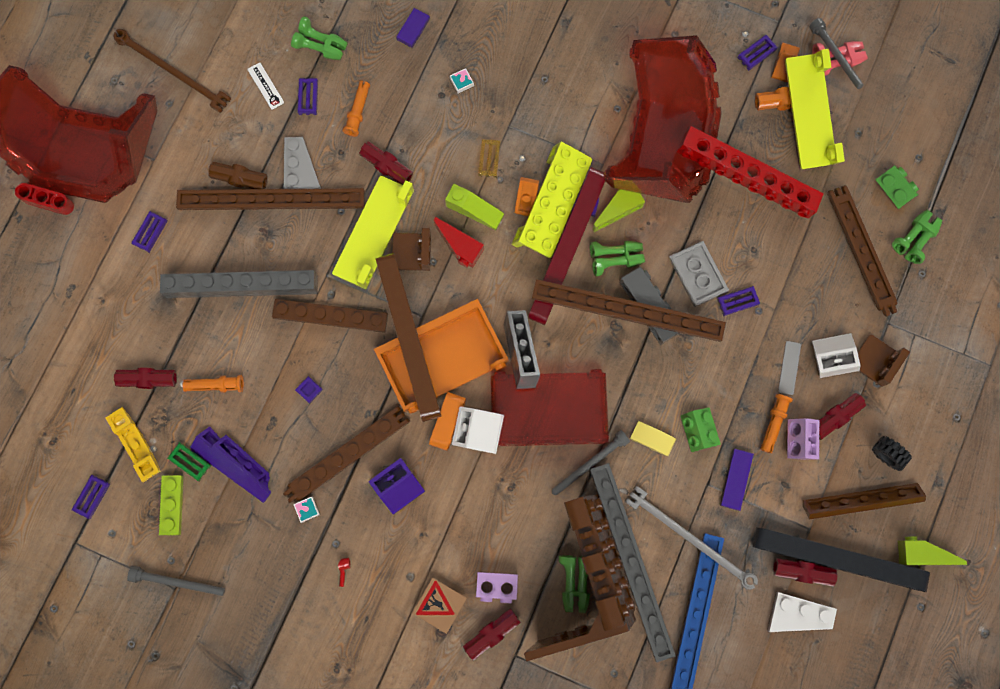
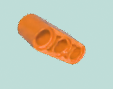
(445, 425)

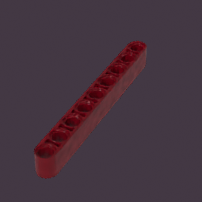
(570, 240)

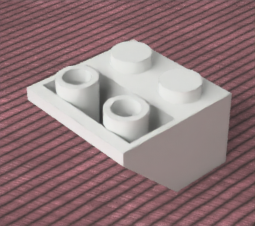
(836, 355)
(477, 430)

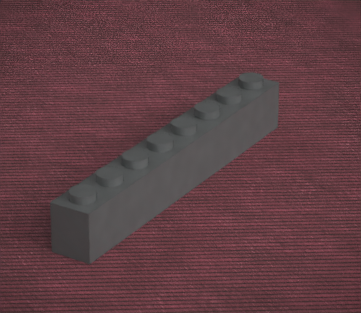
(239, 284)

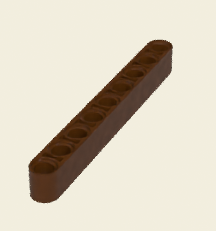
(408, 337)

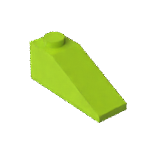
(473, 207)
(619, 207)
(924, 553)

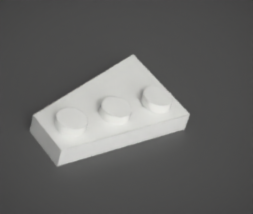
(799, 614)

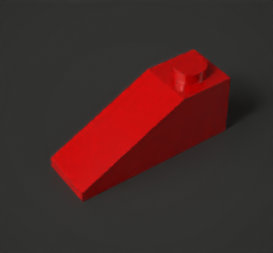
(464, 247)

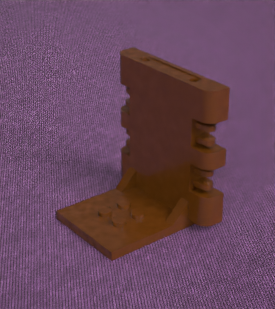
(603, 567)

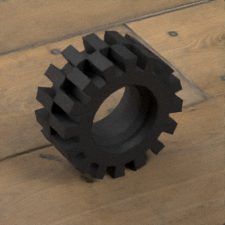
(891, 453)

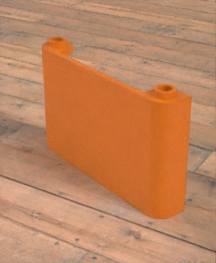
(455, 350)

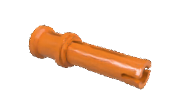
(354, 117)
(222, 383)
(778, 414)

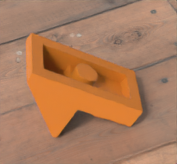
(785, 51)
(526, 196)

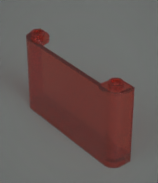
(556, 412)

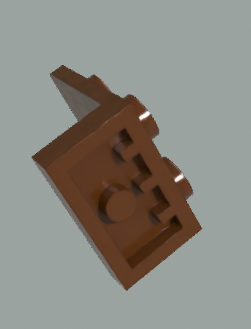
(413, 250)
(880, 361)

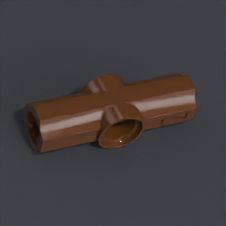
(237, 175)

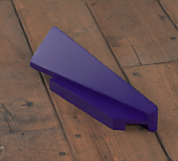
(232, 462)

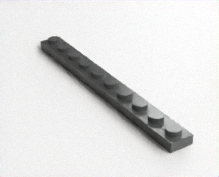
(632, 563)

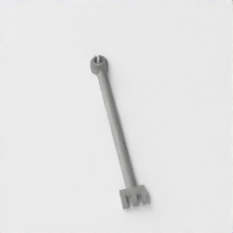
(640, 500)

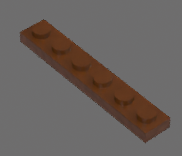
(330, 315)
(864, 501)

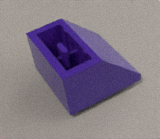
(396, 486)

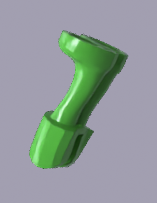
(332, 43)
(927, 230)
(600, 264)
(569, 564)

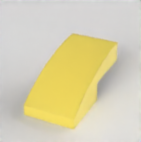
(653, 438)

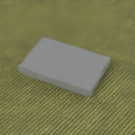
(698, 273)

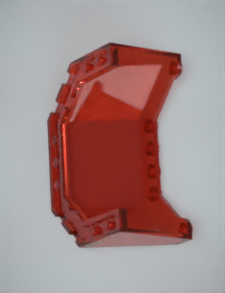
(674, 94)
(71, 147)

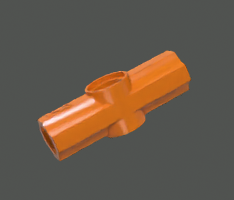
(777, 99)

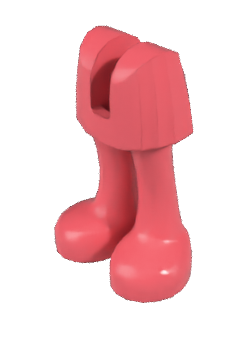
(849, 50)

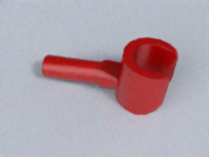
(343, 564)

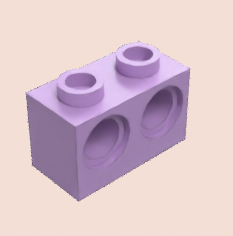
(803, 439)
(497, 581)

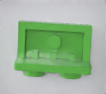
(897, 186)
(700, 429)

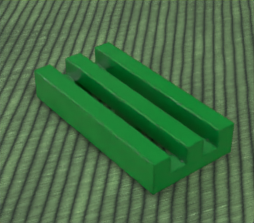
(202, 471)

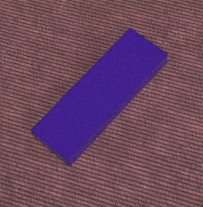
(736, 479)

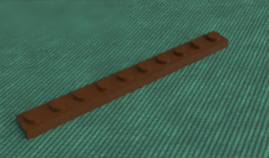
(271, 199)
(628, 310)

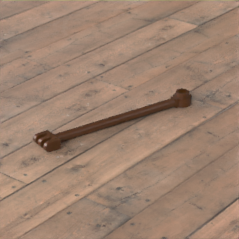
(216, 99)

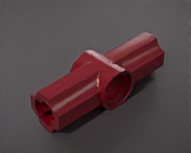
(385, 163)
(145, 378)
(840, 414)
(805, 572)
(491, 634)

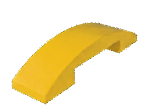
(134, 443)

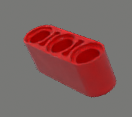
(37, 194)

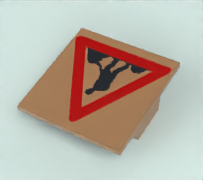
(439, 605)

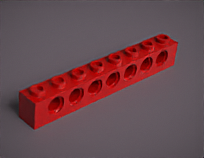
(760, 172)

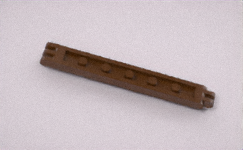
(863, 250)
(346, 455)

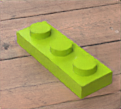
(171, 505)

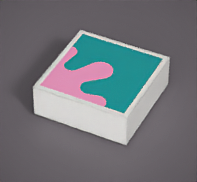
(461, 80)
(306, 509)

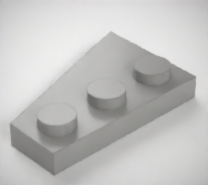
(298, 165)

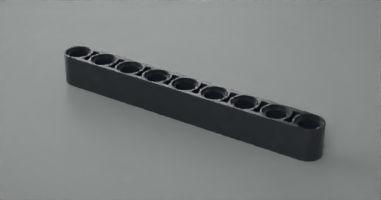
(841, 559)

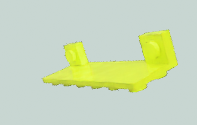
(812, 110)
(554, 200)
(373, 231)

